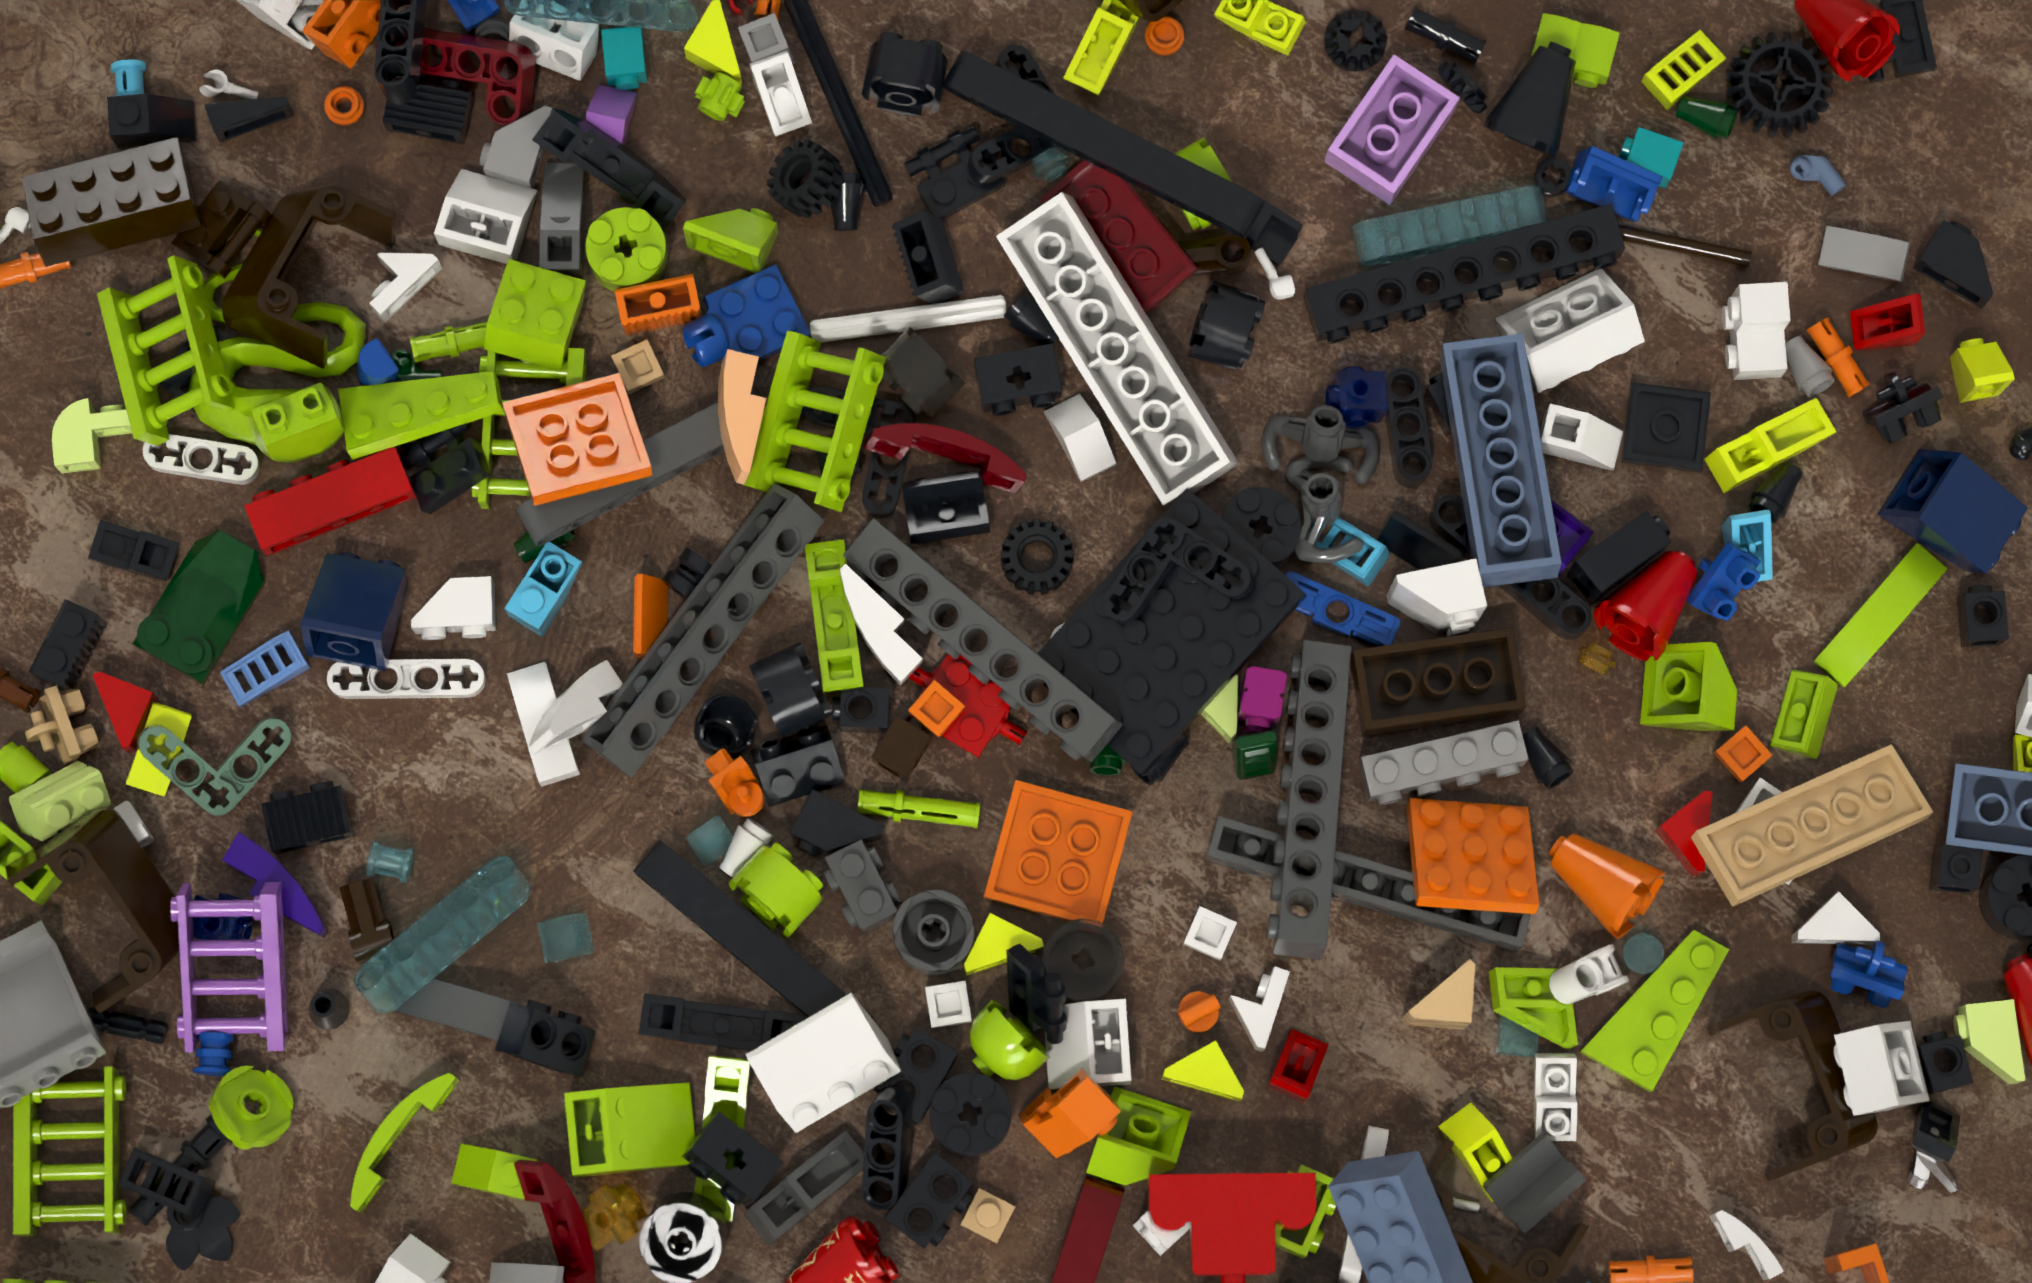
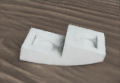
(1737, 1234)

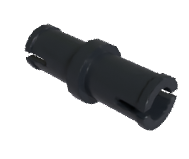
(1445, 35)

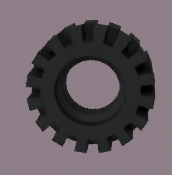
(791, 171)
(1037, 532)

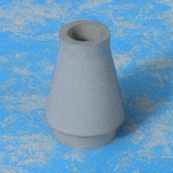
(1808, 368)

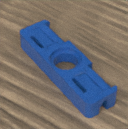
(1363, 620)

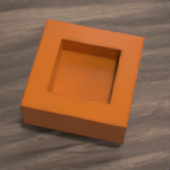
(936, 708)
(1743, 754)

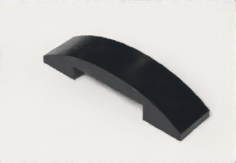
(611, 163)
(712, 1023)

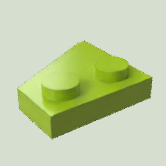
(1527, 1000)

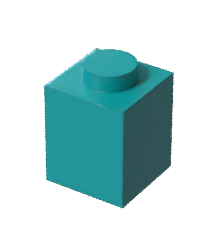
(624, 57)
(1652, 153)

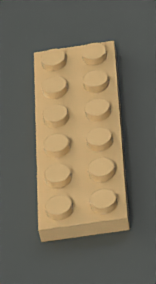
(1811, 825)

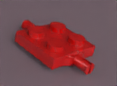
(984, 712)

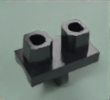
(1918, 401)

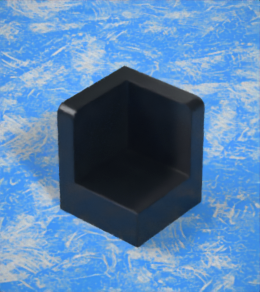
(1274, 233)

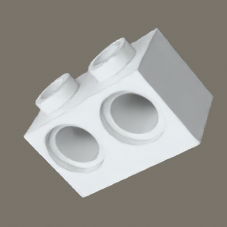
(557, 44)

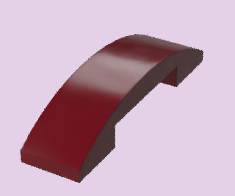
(995, 466)
(563, 1219)

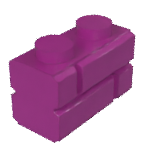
(1261, 699)

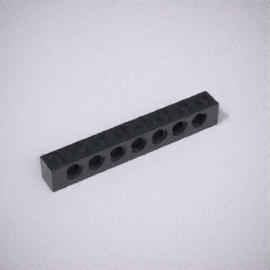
(1594, 225)

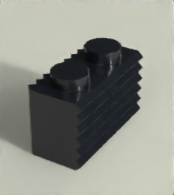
(434, 113)
(928, 257)
(67, 646)
(307, 818)

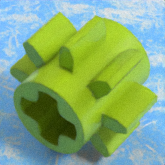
(719, 96)

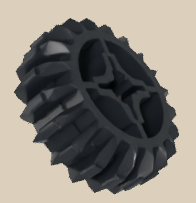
(1795, 87)

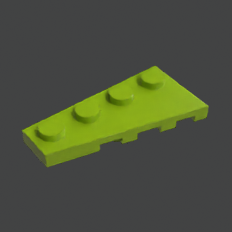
(409, 410)
(1653, 1020)

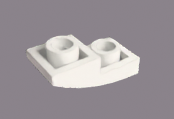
(1555, 1096)

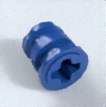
(213, 1054)

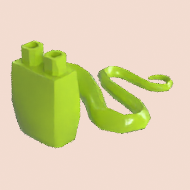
(282, 422)

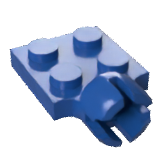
(745, 318)

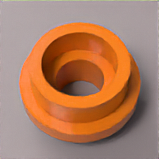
(341, 94)

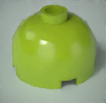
(1004, 1044)

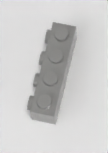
(1443, 761)

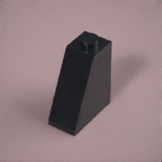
(1619, 556)

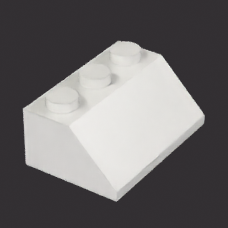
(1574, 328)
(1441, 597)
(824, 1062)

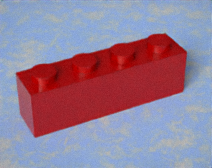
(329, 501)

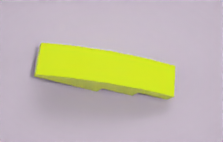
(1102, 46)

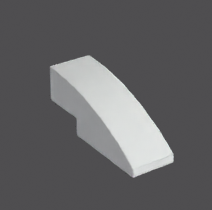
(878, 627)
(533, 696)
(576, 707)

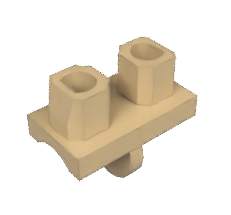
(57, 709)

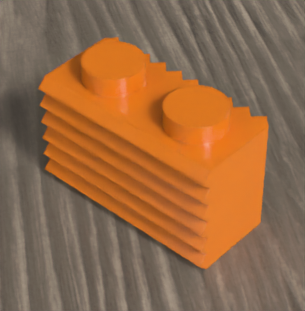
(658, 304)

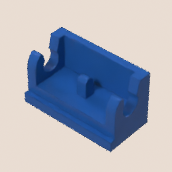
(1607, 179)

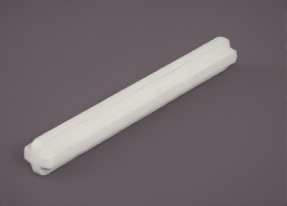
(915, 317)

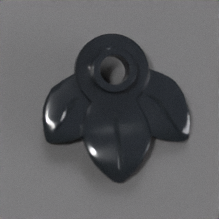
(202, 1235)

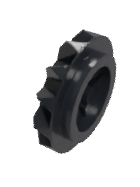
(1364, 55)
(1463, 86)

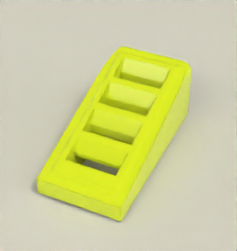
(1662, 90)

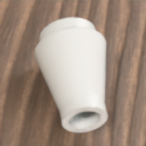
(744, 844)

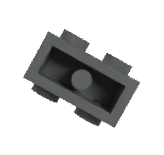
(866, 896)

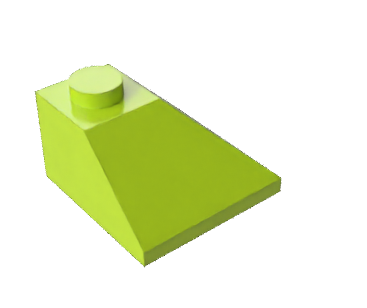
(734, 237)
(1689, 689)
(1141, 1141)

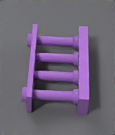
(266, 947)

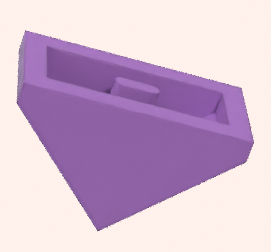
(612, 111)

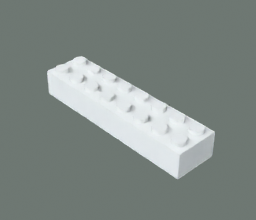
(1117, 349)

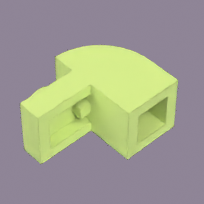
(77, 434)

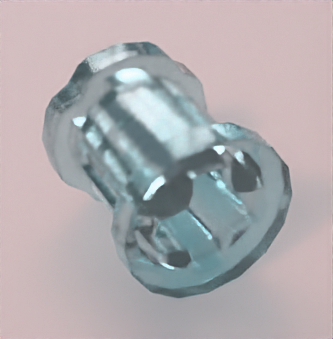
(390, 861)

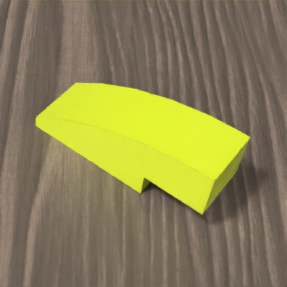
(1769, 445)

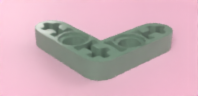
(224, 774)

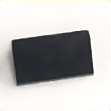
(1417, 544)

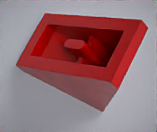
(1888, 324)
(126, 707)
(1680, 827)
(1298, 1065)

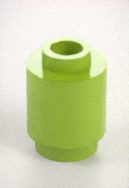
(20, 767)

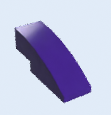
(262, 867)

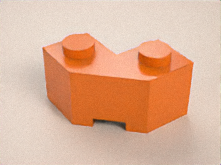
(1070, 1115)

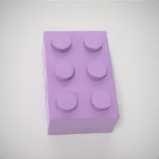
(1391, 129)

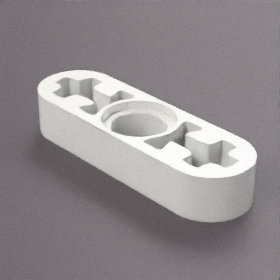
(232, 453)

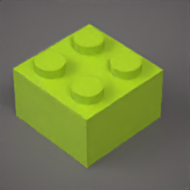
(534, 314)

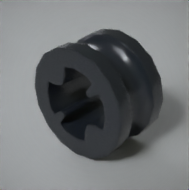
(1556, 165)

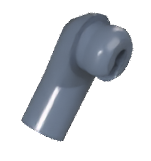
(1817, 169)

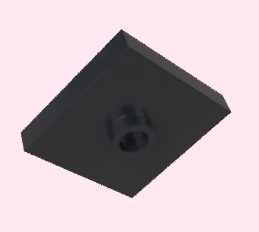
(1666, 427)

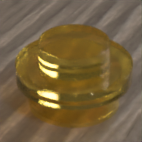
(1596, 657)

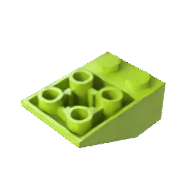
(629, 1128)

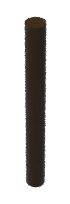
(1685, 246)

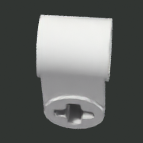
(1587, 976)

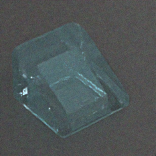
(710, 840)
(565, 937)
(1515, 1039)

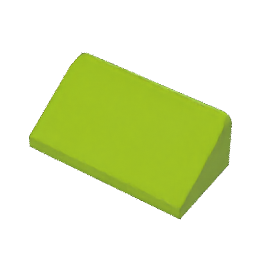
(1804, 714)

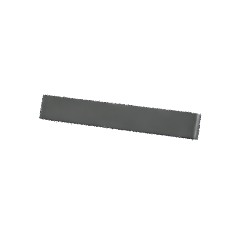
(669, 454)

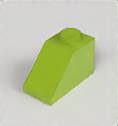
(488, 1171)

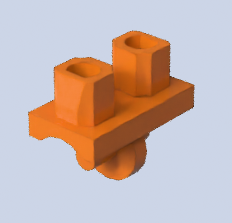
(735, 784)

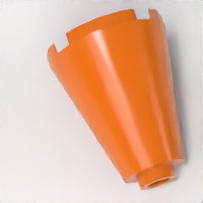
(1606, 881)

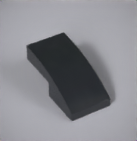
(133, 551)

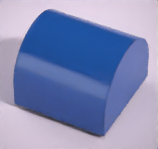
(375, 365)

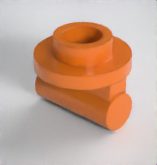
(1199, 1011)

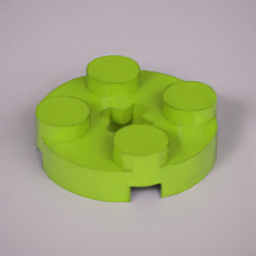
(238, 1124)

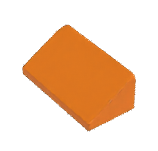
(649, 612)

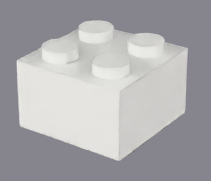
(1880, 1068)

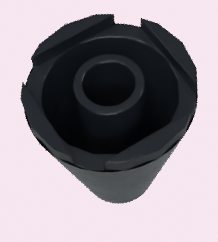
(1537, 101)

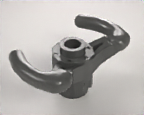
(1321, 439)
(1320, 506)

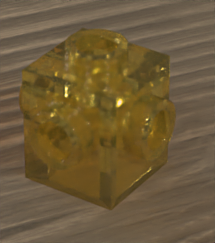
(613, 1215)

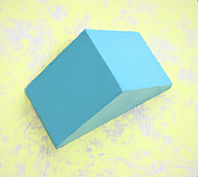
(1753, 535)

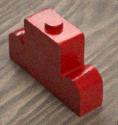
(1232, 1217)

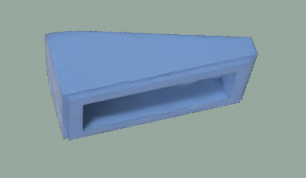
(270, 648)

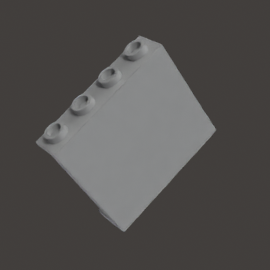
(41, 1016)

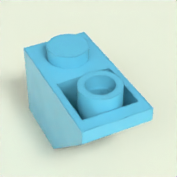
(543, 589)

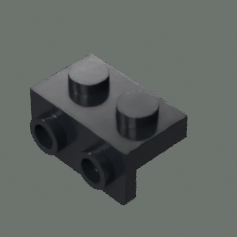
(945, 507)
(797, 765)

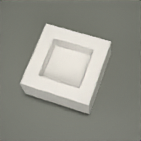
(1209, 933)
(948, 1004)

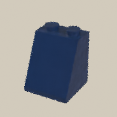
(1954, 509)
(354, 610)

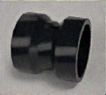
(680, 580)

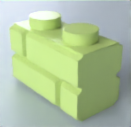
(59, 800)

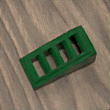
(1255, 755)

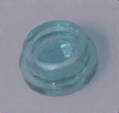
(1050, 164)
(1643, 953)

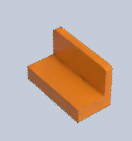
(1866, 1257)

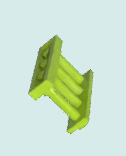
(131, 349)
(572, 373)
(782, 413)
(29, 1172)

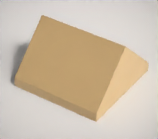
(1448, 1004)

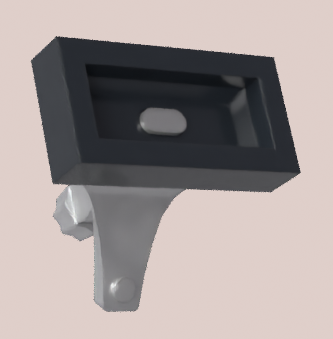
(1936, 1141)

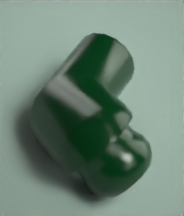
(409, 369)

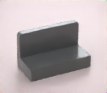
(1533, 1183)

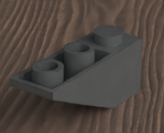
(562, 219)

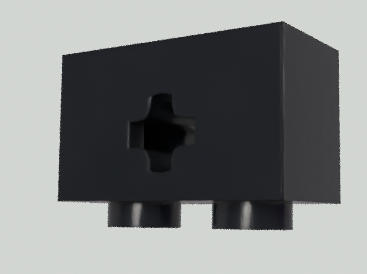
(1034, 365)
(753, 1162)

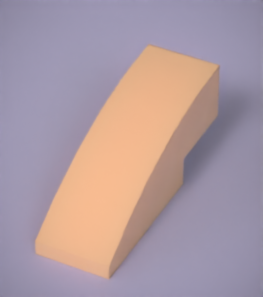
(739, 411)

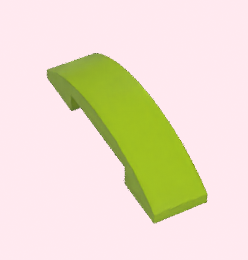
(1880, 615)
(832, 617)
(724, 1093)
(366, 1180)

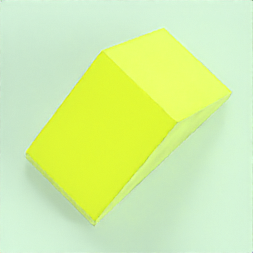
(711, 44)
(993, 942)
(1207, 1072)

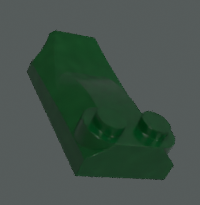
(202, 606)

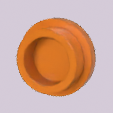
(1164, 36)

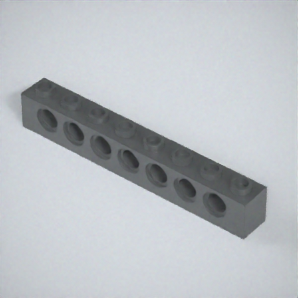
(703, 630)
(1330, 667)
(1095, 724)
(1365, 885)

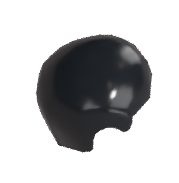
(725, 724)

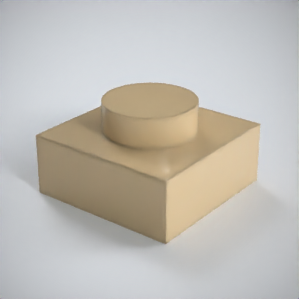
(638, 366)
(988, 1215)

